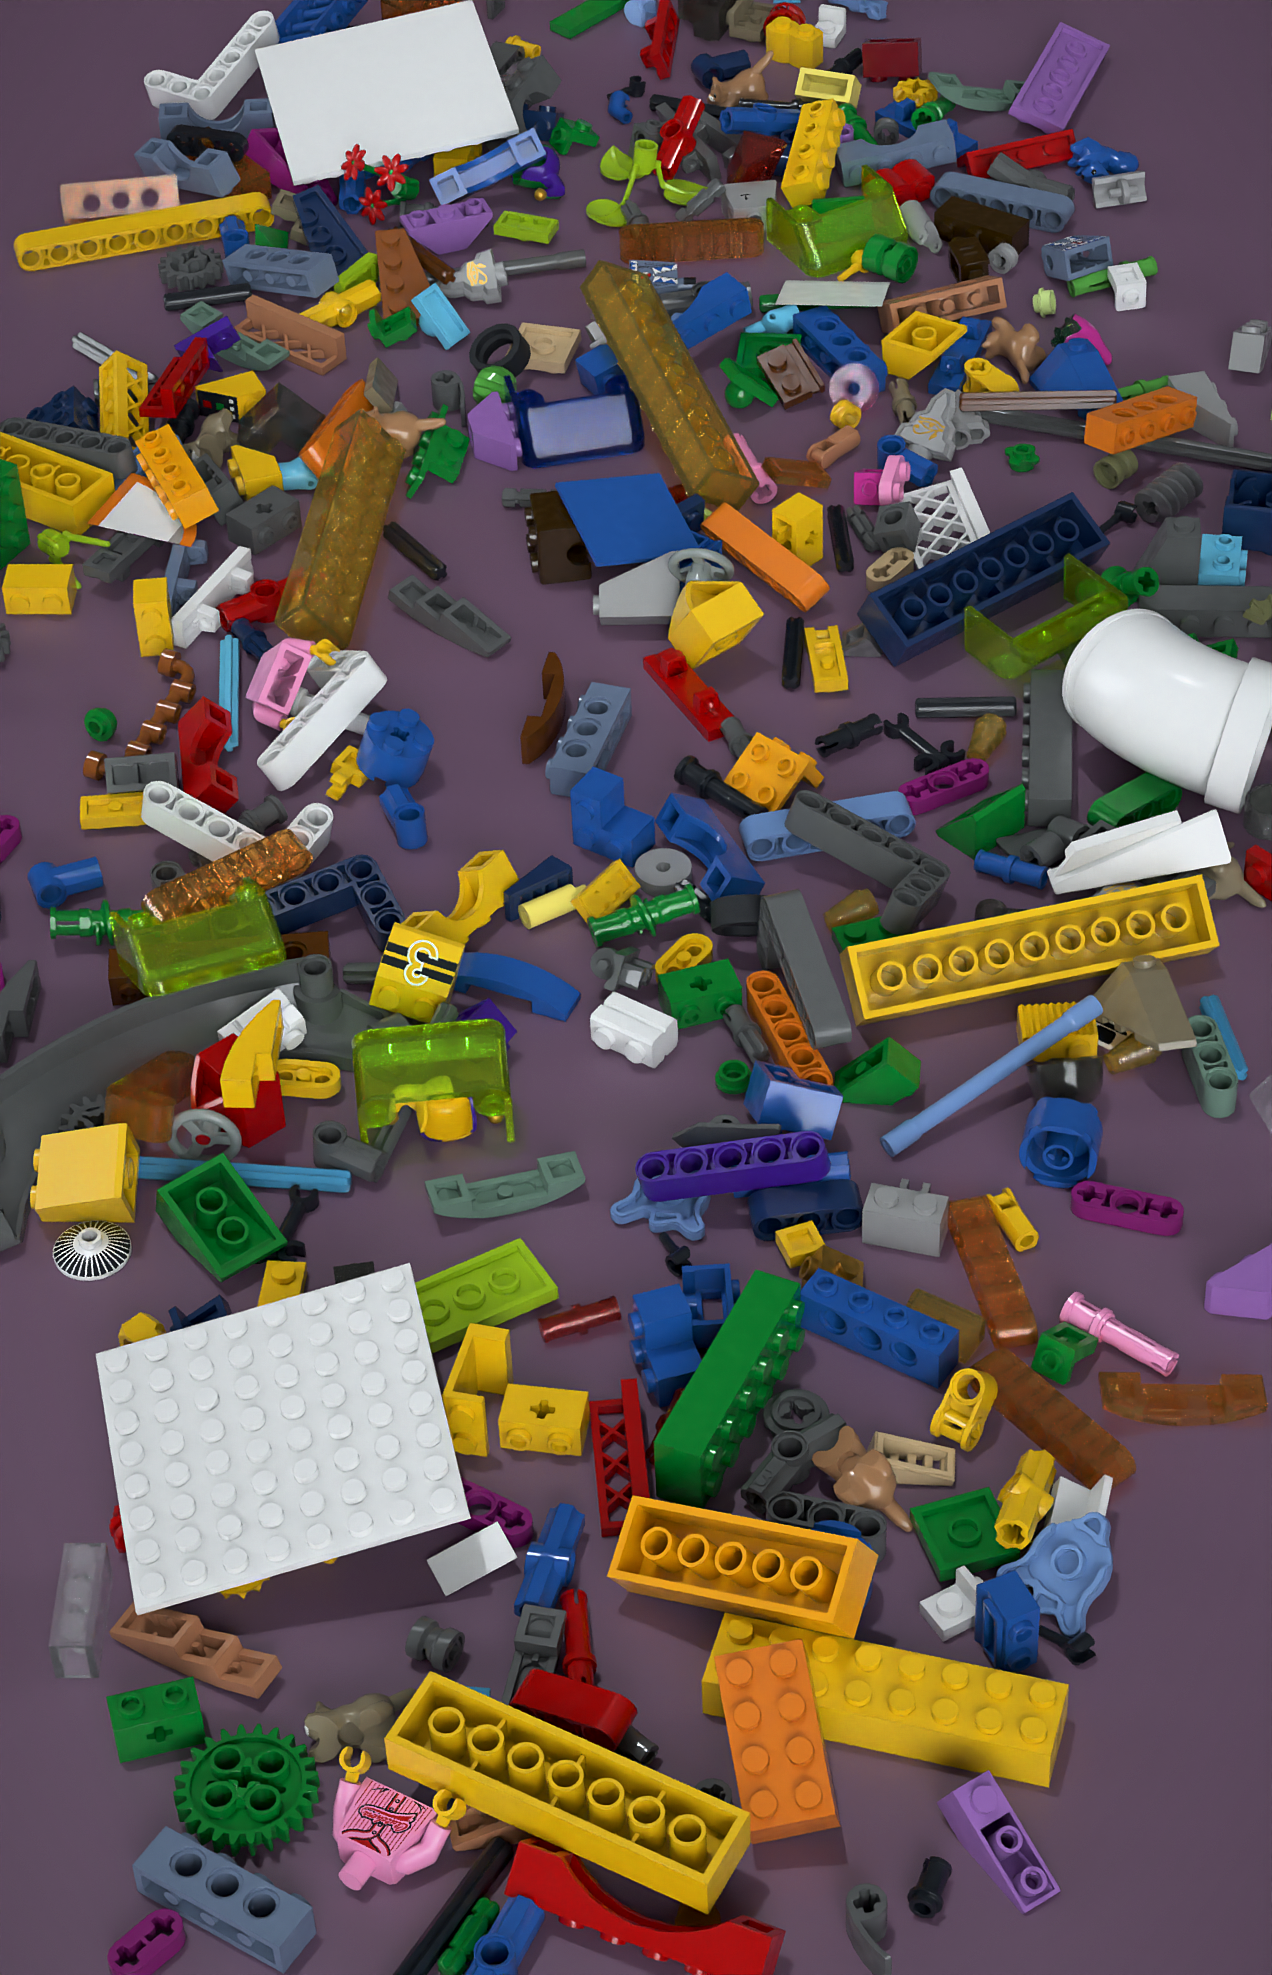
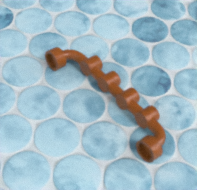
(165, 711)

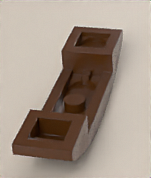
(542, 731)

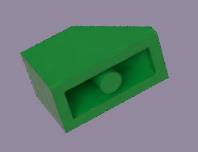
(879, 1075)

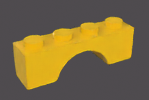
(480, 895)

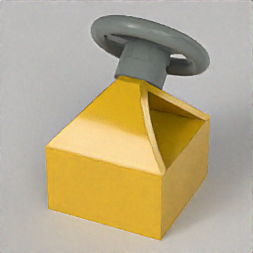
(710, 610)

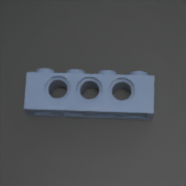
(281, 270)
(589, 736)
(236, 1918)

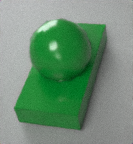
(745, 386)

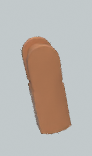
(834, 446)

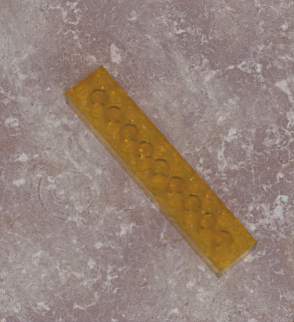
(668, 385)
(341, 533)

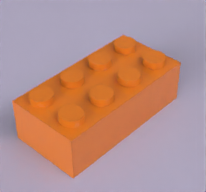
(777, 1741)

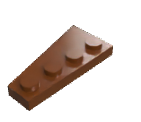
(399, 272)

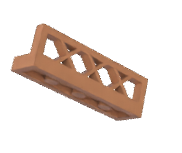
(296, 333)

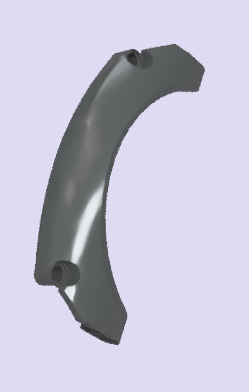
(119, 1042)

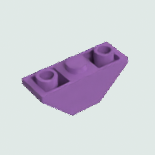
(448, 226)
(493, 433)
(1243, 1288)

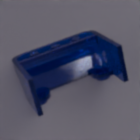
(578, 426)

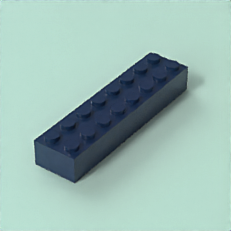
(985, 574)

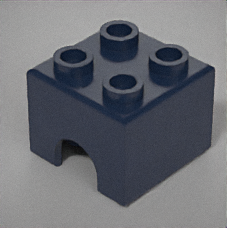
(1250, 510)

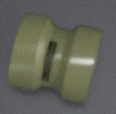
(1113, 469)

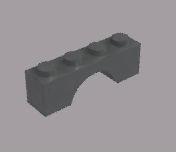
(531, 84)

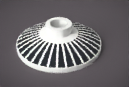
(92, 1250)

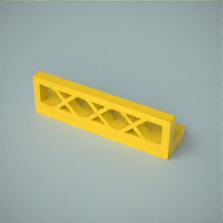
(114, 396)

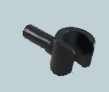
(635, 89)
(1122, 512)
(678, 1255)
(1075, 1649)

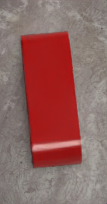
(576, 1707)

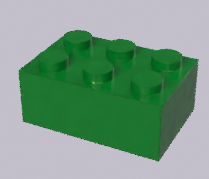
(13, 522)

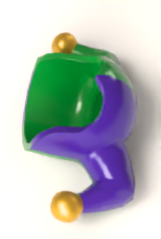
(542, 177)

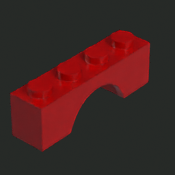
(201, 740)

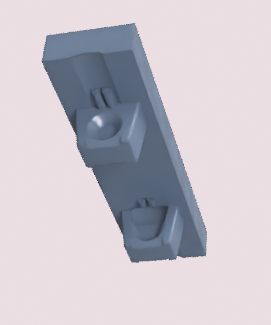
(177, 572)

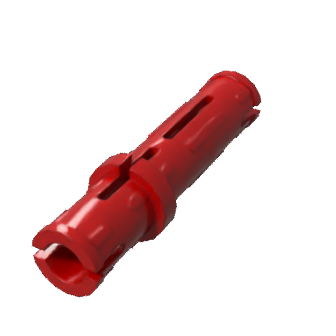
(579, 1660)

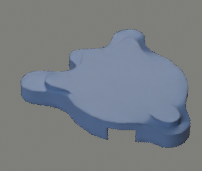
(677, 1215)
(1067, 1569)

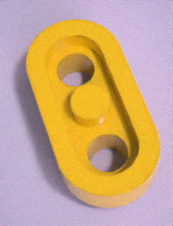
(687, 952)
(308, 1078)

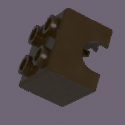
(554, 541)

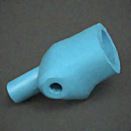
(775, 321)
(297, 475)

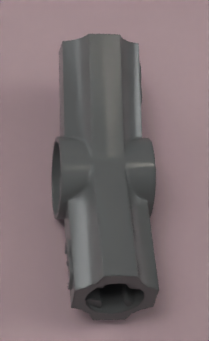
(1008, 171)
(790, 1460)

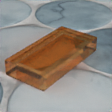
(796, 472)

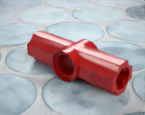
(678, 135)
(257, 605)

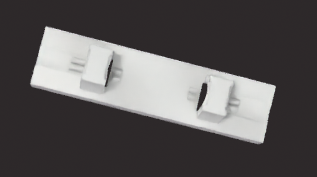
(200, 611)

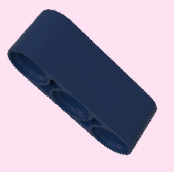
(831, 1205)

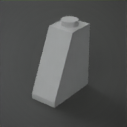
(639, 595)

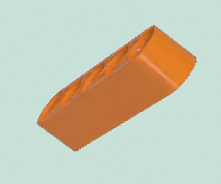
(316, 448)
(765, 557)
(782, 1028)

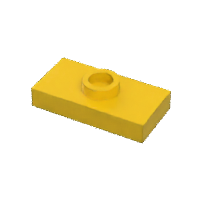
(606, 892)

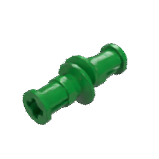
(1141, 582)
(643, 915)
(91, 922)

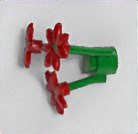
(399, 185)

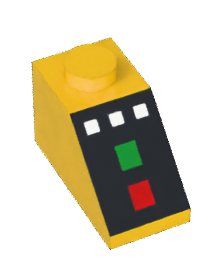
(233, 393)

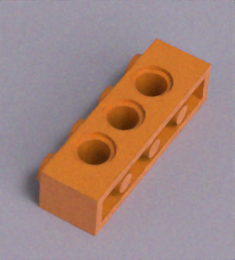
(1140, 420)

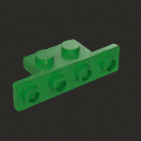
(438, 452)

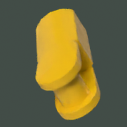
(1013, 1220)

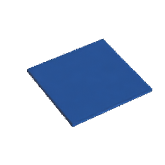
(626, 518)

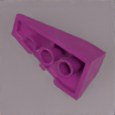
(267, 151)

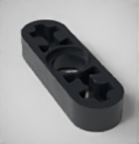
(219, 138)

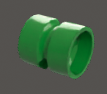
(890, 258)

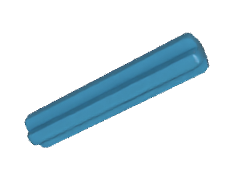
(1212, 1007)

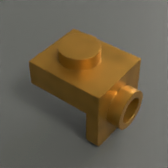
(833, 1262)

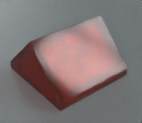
(755, 158)

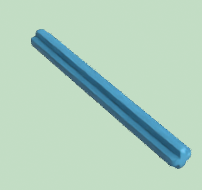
(253, 1174)

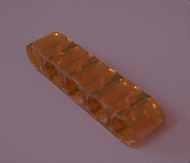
(692, 240)
(265, 861)
(991, 1273)
(1054, 1421)

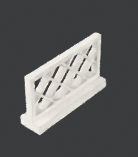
(959, 502)

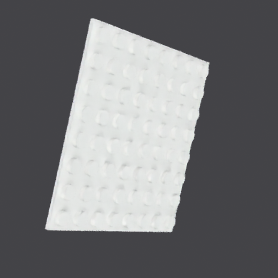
(387, 85)
(278, 1438)

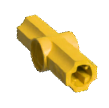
(344, 307)
(1025, 1499)

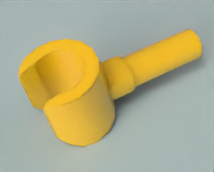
(856, 266)

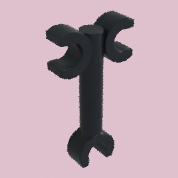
(929, 756)
(298, 1208)

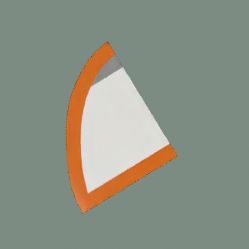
(139, 511)

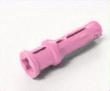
(761, 494)
(1104, 1326)

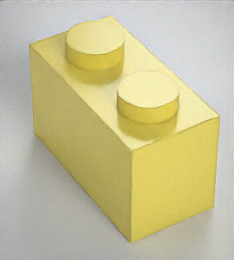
(824, 85)

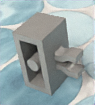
(905, 1218)

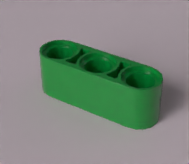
(1135, 801)

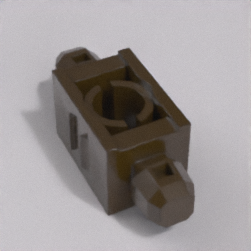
(967, 258)

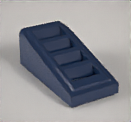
(541, 880)

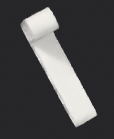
(223, 77)
(343, 695)
(215, 833)

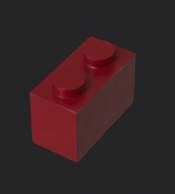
(891, 58)

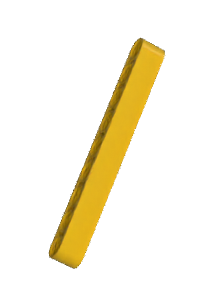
(129, 228)

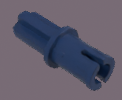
(253, 640)

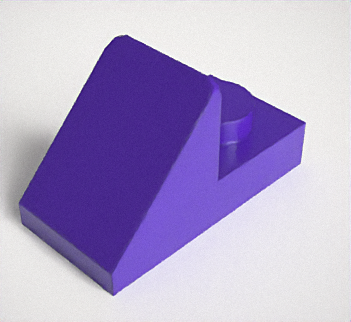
(219, 337)

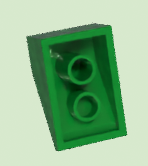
(218, 1218)

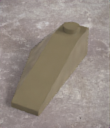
(1145, 1001)

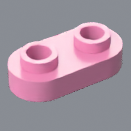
(893, 479)

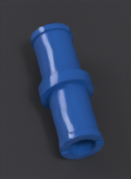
(1011, 869)

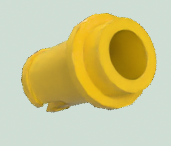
(531, 50)

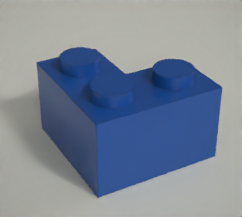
(605, 823)
(796, 1104)
(663, 1341)

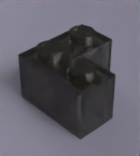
(707, 16)
(278, 418)

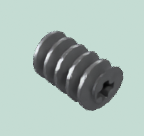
(1168, 493)

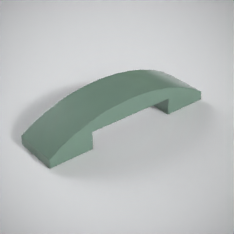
(976, 97)
(243, 353)
(507, 1194)

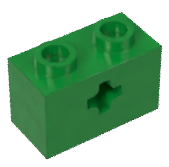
(699, 993)
(156, 1719)

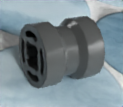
(435, 1644)

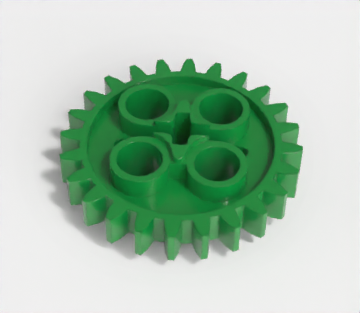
(246, 1790)

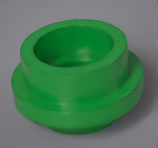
(100, 723)
(733, 1077)

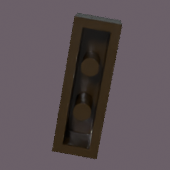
(990, 225)

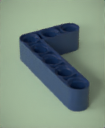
(350, 884)

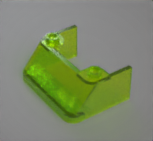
(827, 240)
(1012, 657)
(199, 945)
(431, 1065)

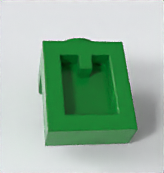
(1060, 1350)

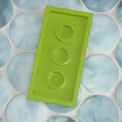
(483, 1292)

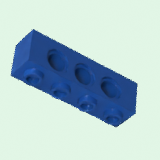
(834, 344)
(879, 1328)

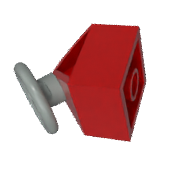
(216, 1124)

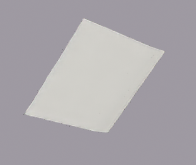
(833, 293)

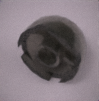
(1067, 1078)

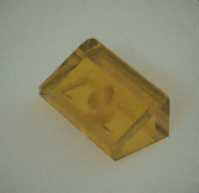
(970, 1324)

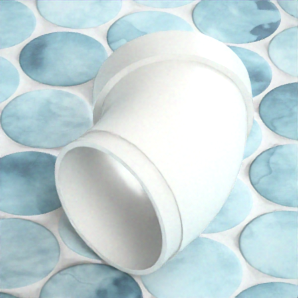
(1172, 704)

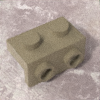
(747, 19)

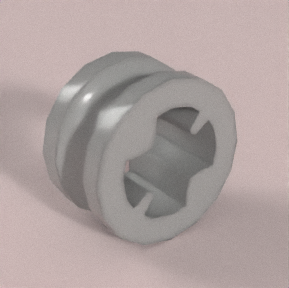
(997, 263)

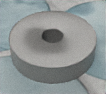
(661, 869)

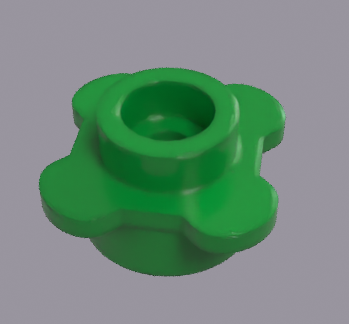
(1022, 457)

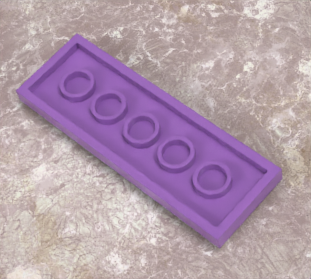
(1059, 79)

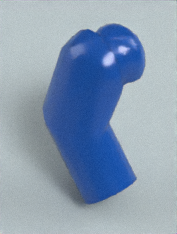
(617, 107)

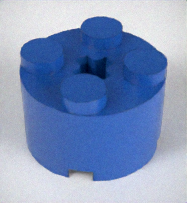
(395, 747)
(1061, 1141)

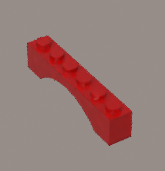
(566, 1888)

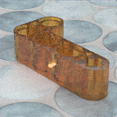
(149, 1096)

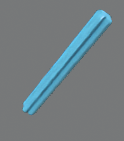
(230, 685)

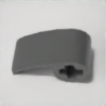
(449, 390)
(868, 1925)

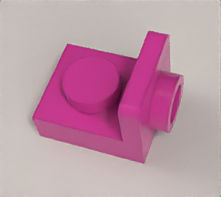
(867, 486)

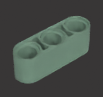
(1211, 1068)

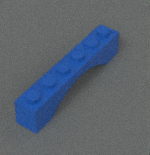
(715, 308)

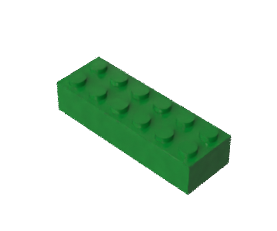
(729, 1390)

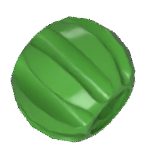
(491, 380)

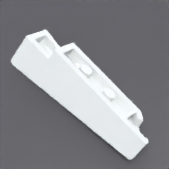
(1141, 852)

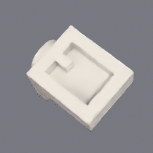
(832, 24)
(1128, 286)
(952, 1608)

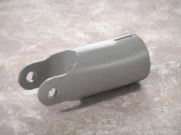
(920, 226)

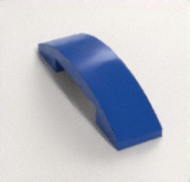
(519, 979)

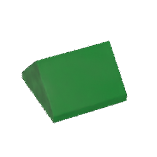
(986, 821)

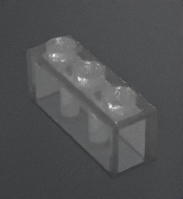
(81, 1610)

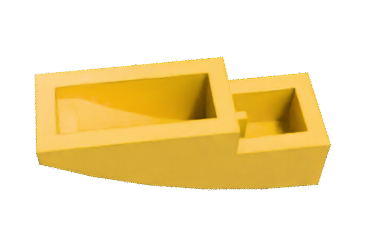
(253, 1057)

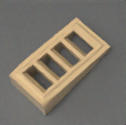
(911, 1450)

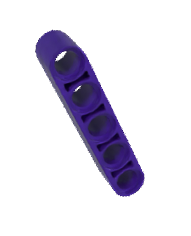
(749, 1174)

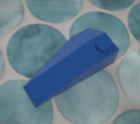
(1074, 367)

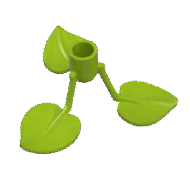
(621, 166)

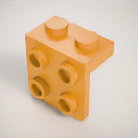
(771, 772)

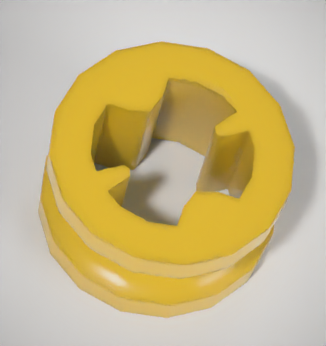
(845, 414)

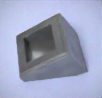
(859, 643)

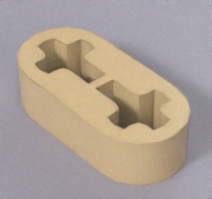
(889, 568)

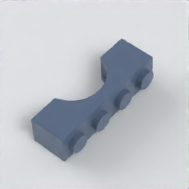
(252, 115)
(929, 145)
(209, 174)

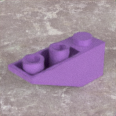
(998, 1841)

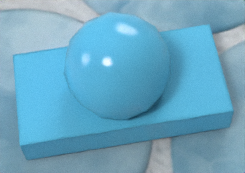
(439, 317)

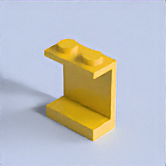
(481, 1365)

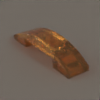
(1182, 1404)

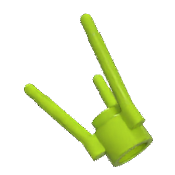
(57, 545)

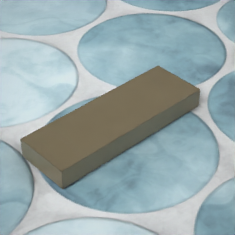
(380, 386)

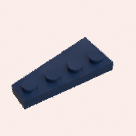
(326, 229)

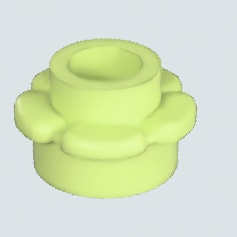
(1044, 302)

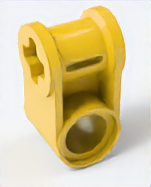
(985, 377)
(962, 1410)

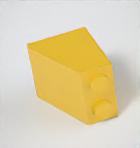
(87, 1175)

